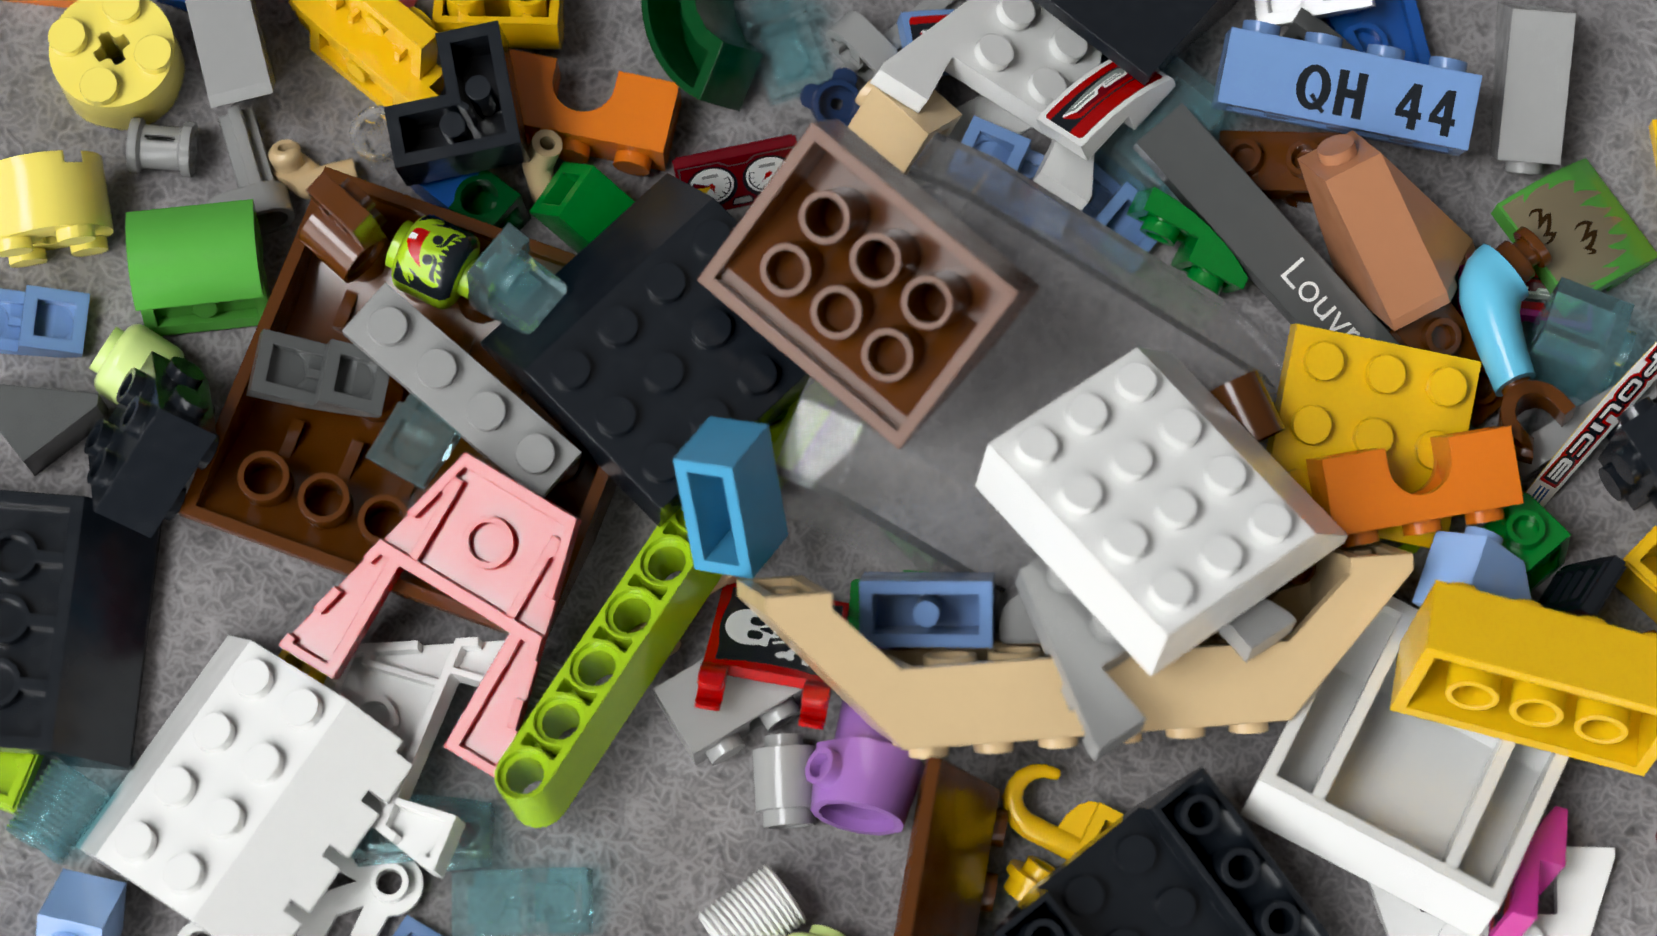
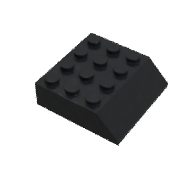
(646, 349)

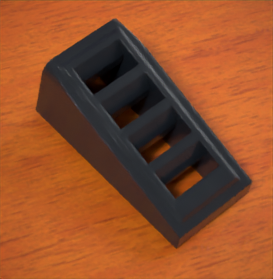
(1583, 586)

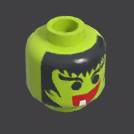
(432, 260)

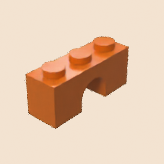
(630, 128)
(1470, 476)

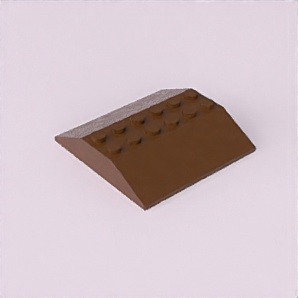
(303, 474)

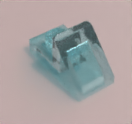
(787, 46)
(512, 284)

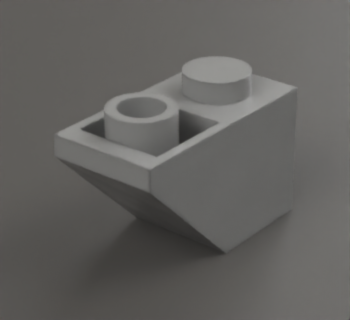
(719, 733)

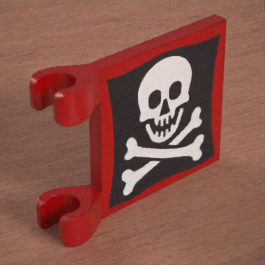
(749, 649)

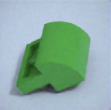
(197, 267)

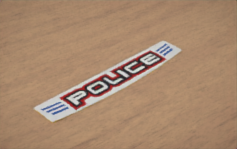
(1595, 427)

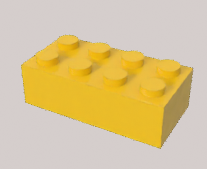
(1530, 677)

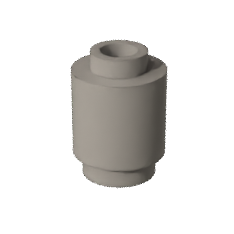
(781, 783)

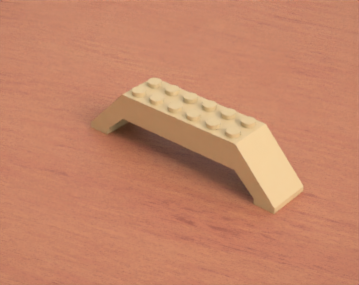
(1013, 691)

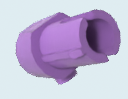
(862, 778)

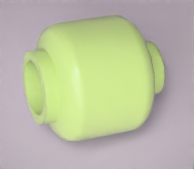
(123, 352)

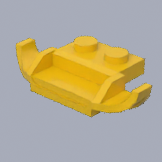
(375, 46)

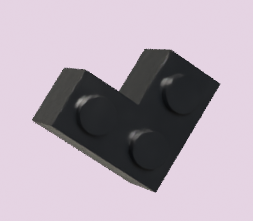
(470, 126)

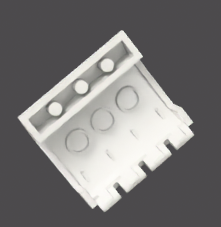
(247, 795)

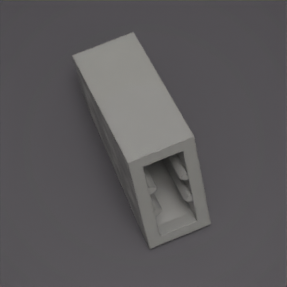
(231, 50)
(1530, 85)

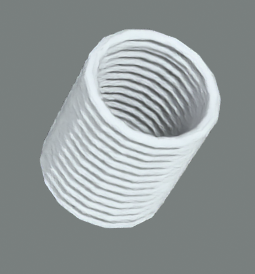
(754, 909)

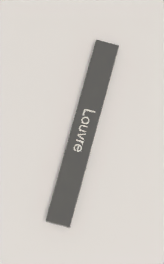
(1254, 229)

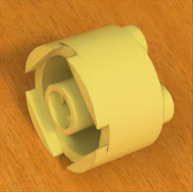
(112, 94)
(52, 206)

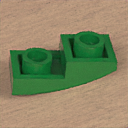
(1201, 250)

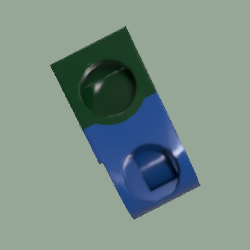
(478, 197)

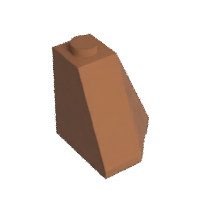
(1383, 231)

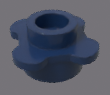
(840, 86)

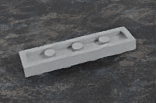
(461, 392)

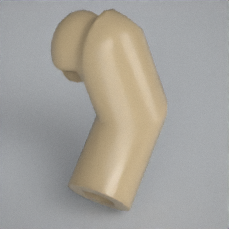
(543, 153)
(298, 170)

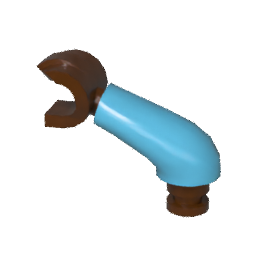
(1491, 304)

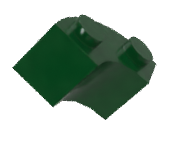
(702, 48)

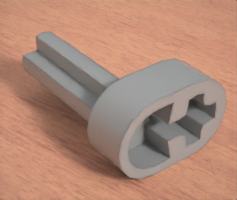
(864, 46)
(254, 171)

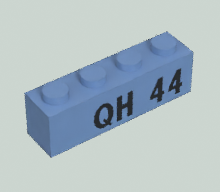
(1346, 89)

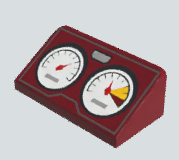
(736, 172)

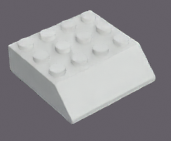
(1154, 505)
(1401, 796)

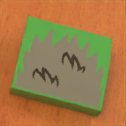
(1580, 226)

